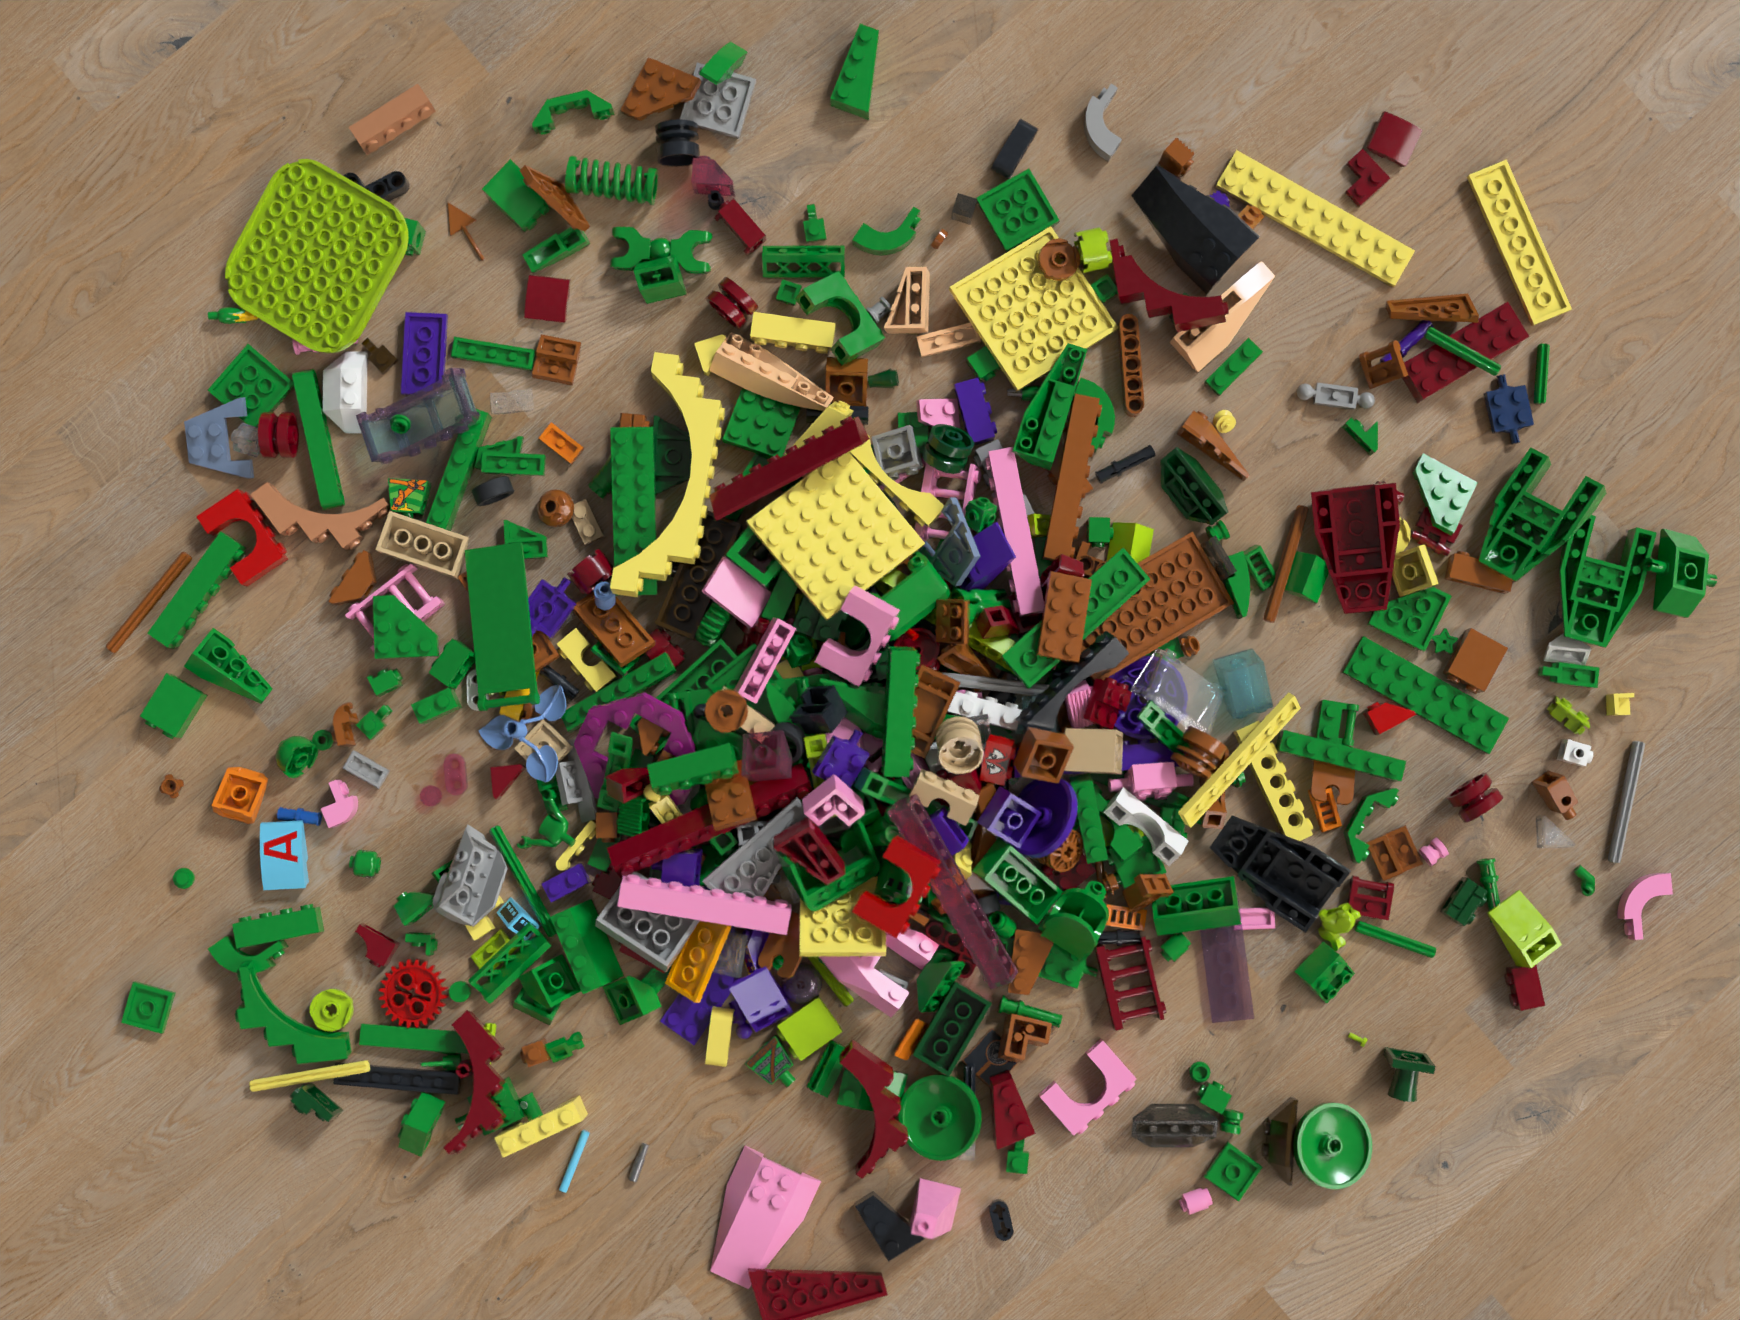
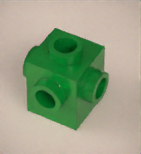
(980, 514)
(799, 650)

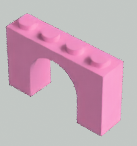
(879, 619)
(1077, 1115)

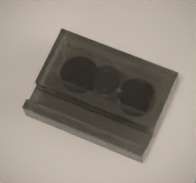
(1218, 558)

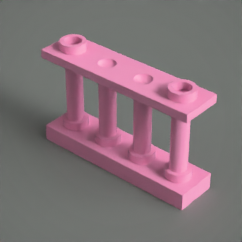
(929, 485)
(430, 604)

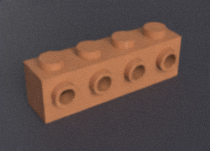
(392, 119)

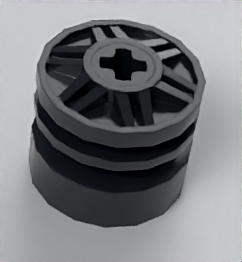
(677, 142)

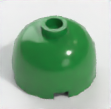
(294, 755)

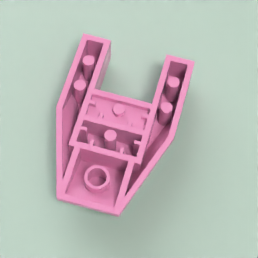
(861, 977)

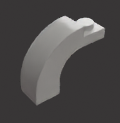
(1096, 132)

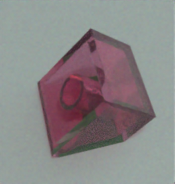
(710, 176)
(766, 756)

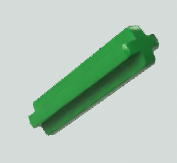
(1541, 373)

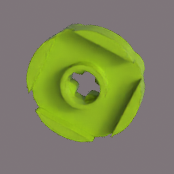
(320, 1014)

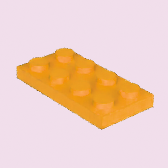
(697, 960)

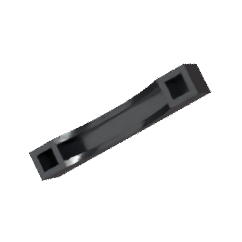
(1101, 655)

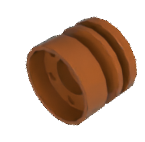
(1198, 752)
(1066, 855)

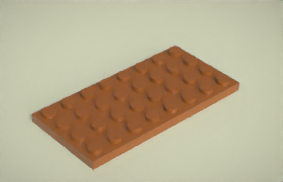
(1176, 598)

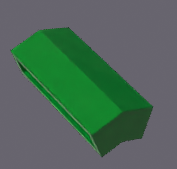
(827, 1070)

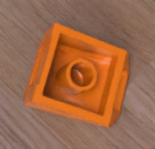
(240, 794)

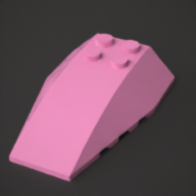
(759, 1214)

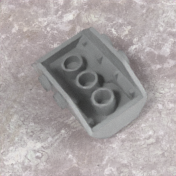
(472, 881)

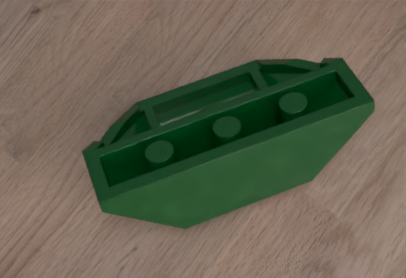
(1191, 488)

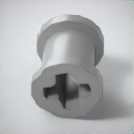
(879, 309)

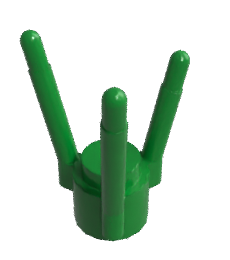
(449, 1062)

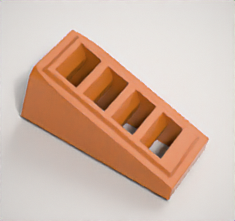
(1334, 811)
(1124, 925)

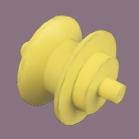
(1224, 421)

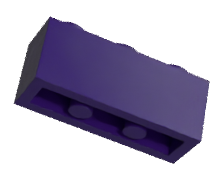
(975, 410)

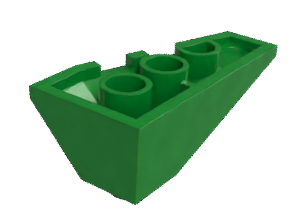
(222, 665)
(863, 707)

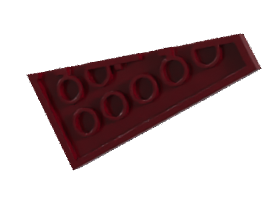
(809, 1293)

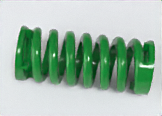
(649, 192)

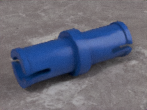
(296, 815)

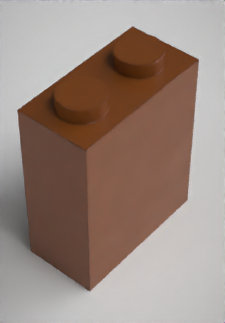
(1474, 661)

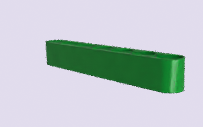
(318, 439)

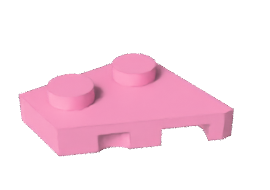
(938, 411)

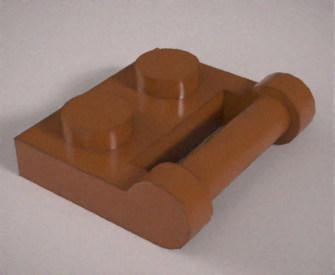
(1386, 371)

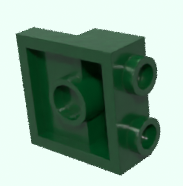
(812, 623)
(311, 1098)

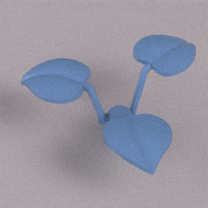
(502, 729)

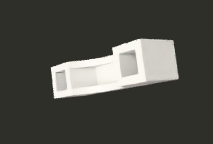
(1165, 840)

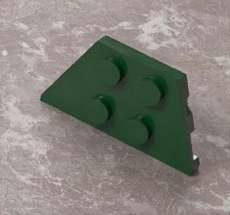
(671, 455)

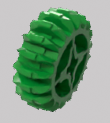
(713, 625)

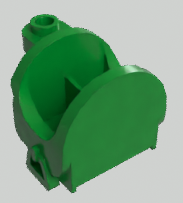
(1077, 919)

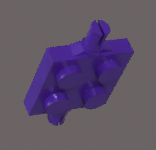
(549, 607)
(842, 759)

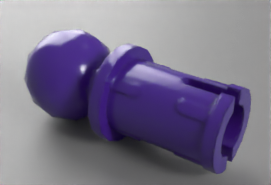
(743, 1029)

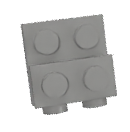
(897, 452)

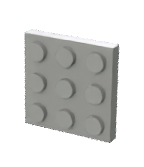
(720, 106)

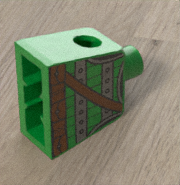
(772, 1062)

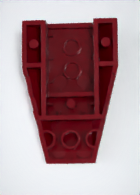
(1358, 541)

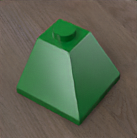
(413, 906)
(550, 982)
(631, 999)

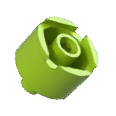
(1093, 249)

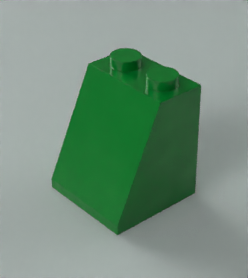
(515, 198)

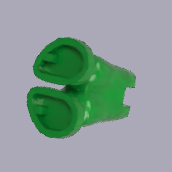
(981, 599)
(882, 830)

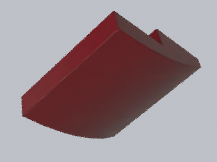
(1394, 139)
(547, 298)

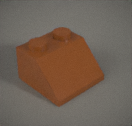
(848, 381)

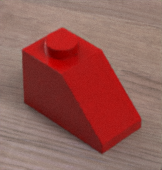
(1386, 716)

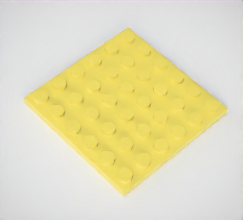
(1030, 317)
(835, 533)

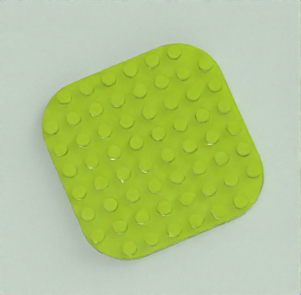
(316, 256)

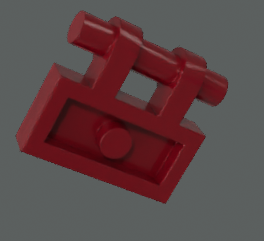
(1426, 525)

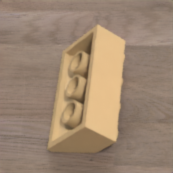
(423, 545)

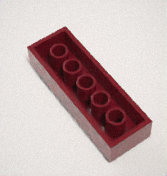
(1438, 367)

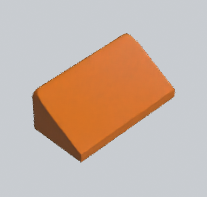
(910, 1039)

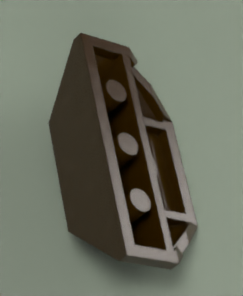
(1279, 1139)

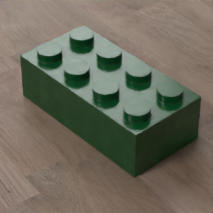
(951, 1028)

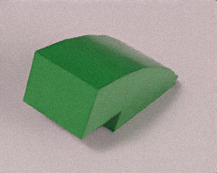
(723, 63)
(555, 249)
(1239, 585)

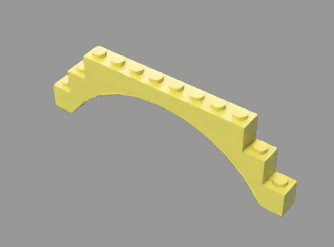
(682, 535)

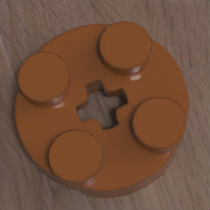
(1066, 251)
(715, 715)

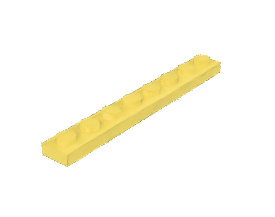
(1239, 760)

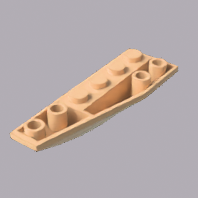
(1204, 343)
(766, 374)

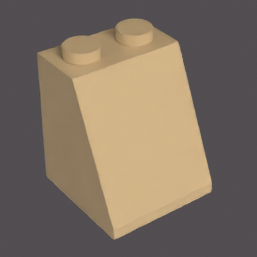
(1095, 751)

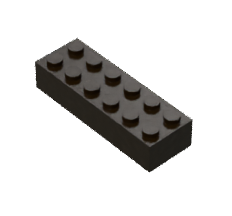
(685, 601)

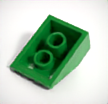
(854, 1094)

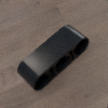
(1014, 149)

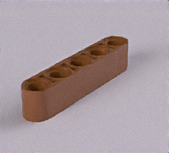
(1134, 356)

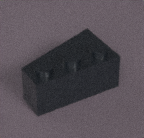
(886, 1225)

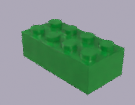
(1017, 881)

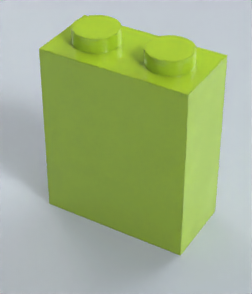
(808, 1028)

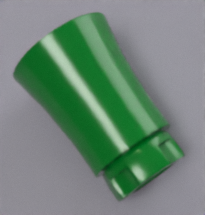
(602, 480)

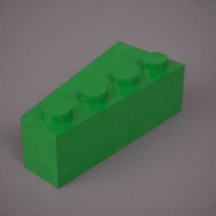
(856, 78)

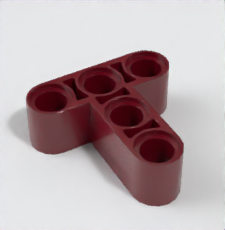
(942, 939)

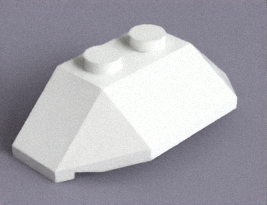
(346, 390)

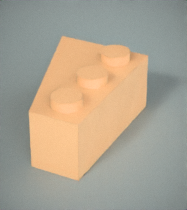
(911, 305)

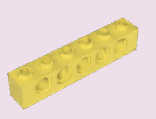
(1272, 795)

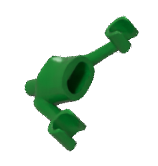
(551, 828)

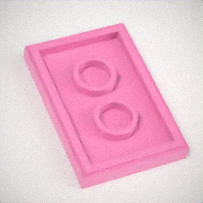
(737, 592)

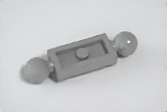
(1335, 396)

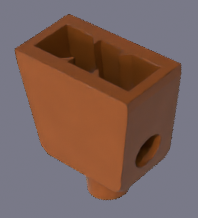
(1556, 793)

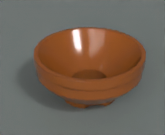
(562, 512)

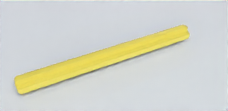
(309, 1076)

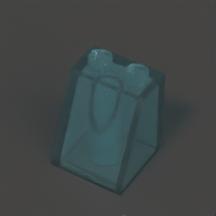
(1243, 683)

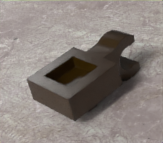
(380, 357)

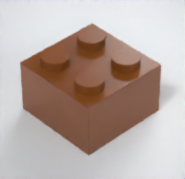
(1043, 755)

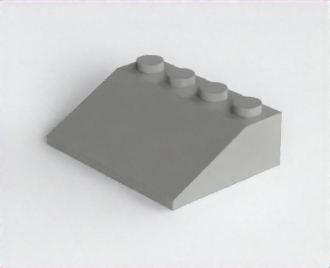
(648, 934)

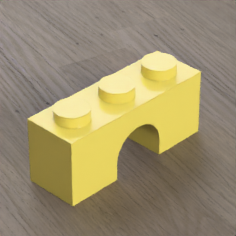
(573, 647)

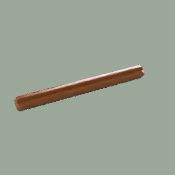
(1285, 563)
(148, 602)

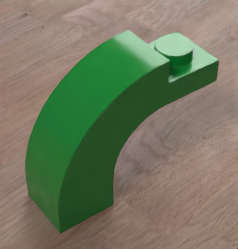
(891, 242)
(1107, 418)
(231, 958)

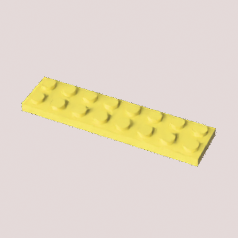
(1519, 242)

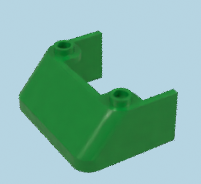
(915, 594)
(860, 866)

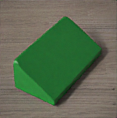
(534, 1009)

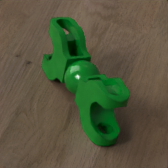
(645, 249)

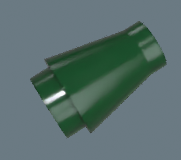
(884, 379)

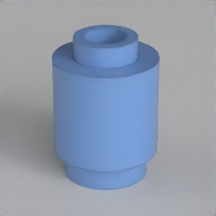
(603, 596)

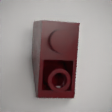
(996, 622)

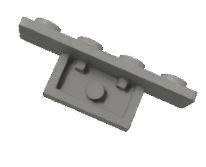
(575, 786)

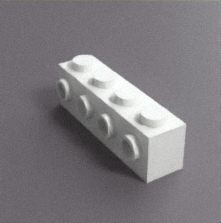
(998, 714)

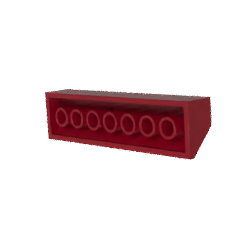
(788, 467)

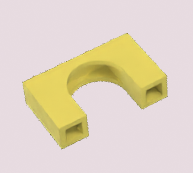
(552, 1122)

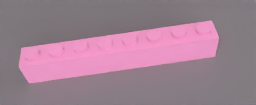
(1015, 526)
(704, 905)

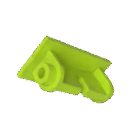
(1576, 720)

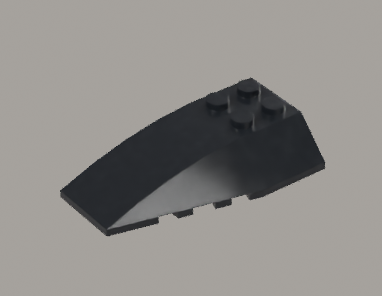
(1193, 227)
(1280, 869)

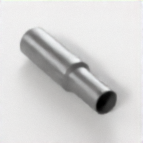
(638, 1163)

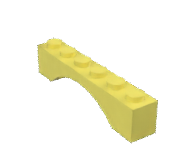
(921, 504)

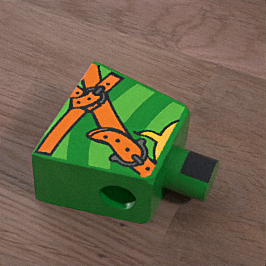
(408, 496)

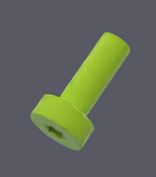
(1361, 1040)

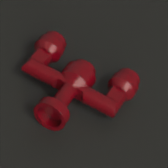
(751, 634)

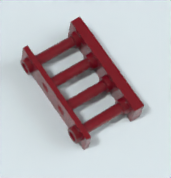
(1114, 996)

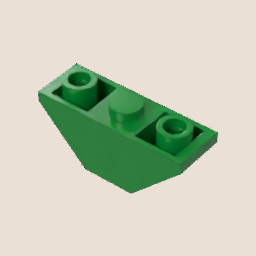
(935, 983)

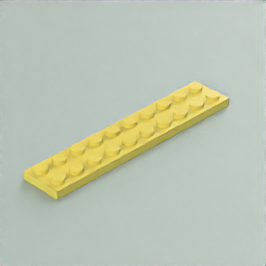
(1315, 218)

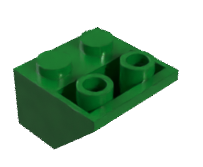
(659, 279)
(1325, 972)

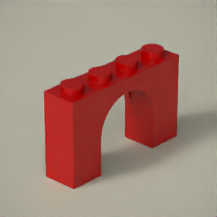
(267, 552)
(921, 869)

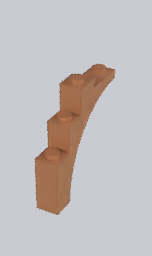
(318, 526)

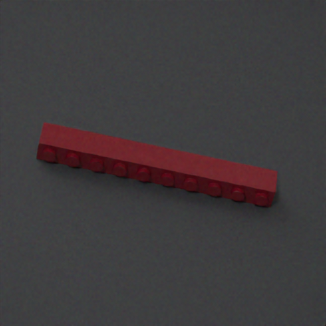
(698, 826)

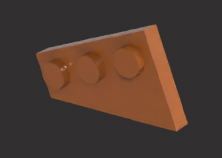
(1028, 957)

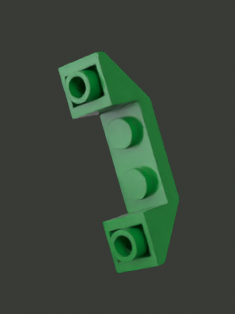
(544, 121)
(1356, 847)

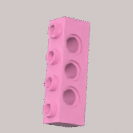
(764, 659)

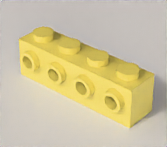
(792, 331)

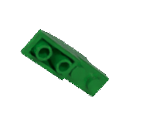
(781, 706)

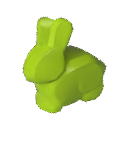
(1335, 922)

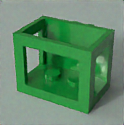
(741, 548)

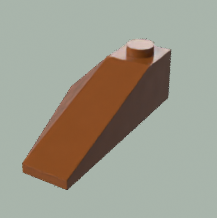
(1204, 436)

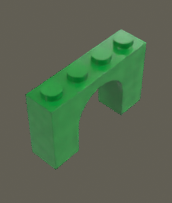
(836, 293)

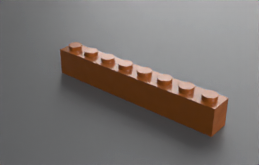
(1071, 477)

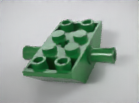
(1679, 574)

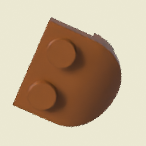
(342, 722)

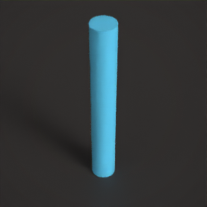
(574, 1161)

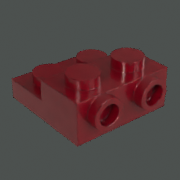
(1106, 701)

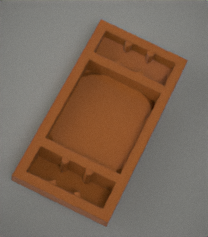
(934, 698)

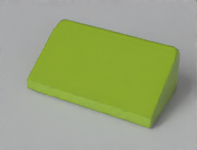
(490, 948)

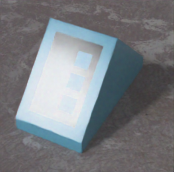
(516, 917)

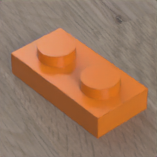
(561, 443)

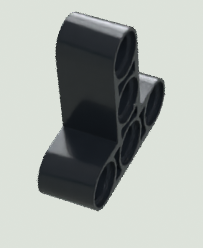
(386, 182)

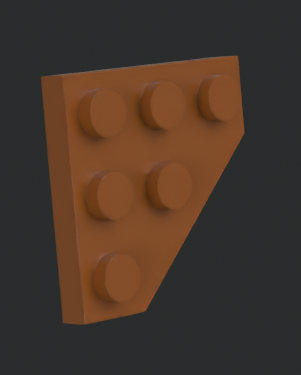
(658, 90)
(555, 196)

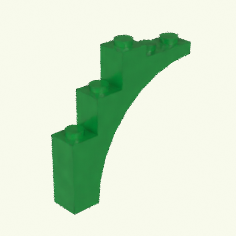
(280, 1029)

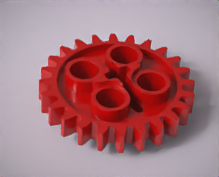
(407, 1010)

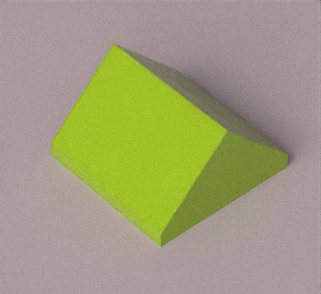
(1133, 538)

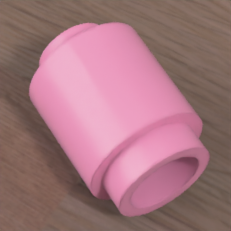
(1195, 1201)

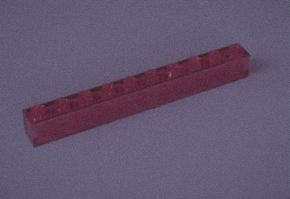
(955, 894)

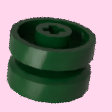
(947, 448)

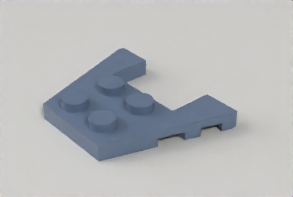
(209, 440)
(958, 550)

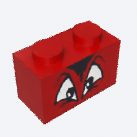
(997, 759)

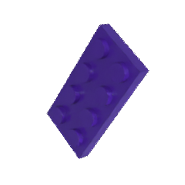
(423, 350)
(693, 1018)

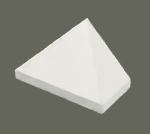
(1567, 651)

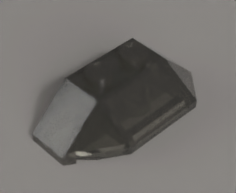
(1174, 1125)

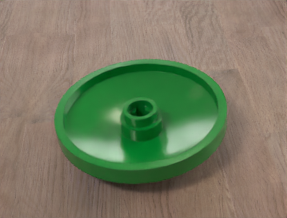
(940, 1117)
(1332, 1145)

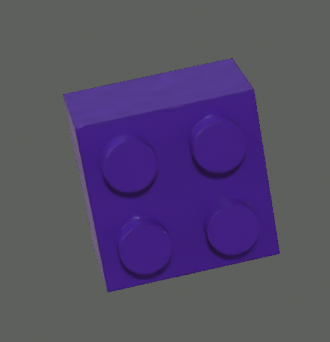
(1009, 817)

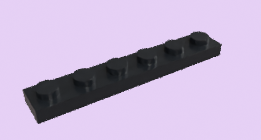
(404, 1079)

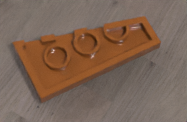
(1436, 308)

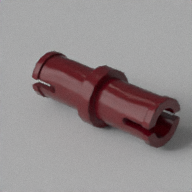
(465, 1068)

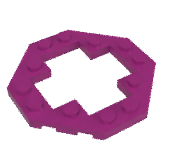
(621, 713)

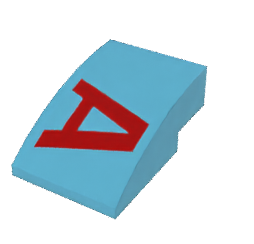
(283, 855)

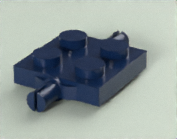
(1508, 409)

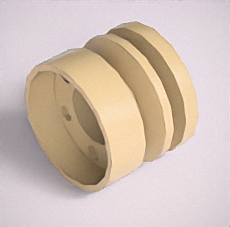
(959, 745)

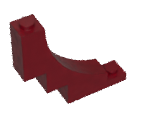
(1187, 311)

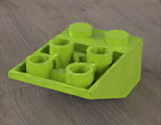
(1523, 930)

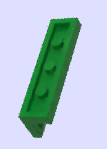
(802, 255)
(513, 965)

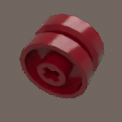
(732, 302)
(278, 435)
(925, 646)
(1475, 797)

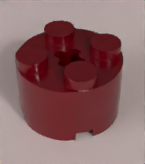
(591, 571)

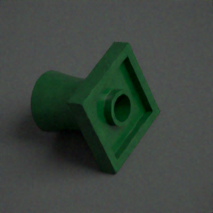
(1407, 1069)

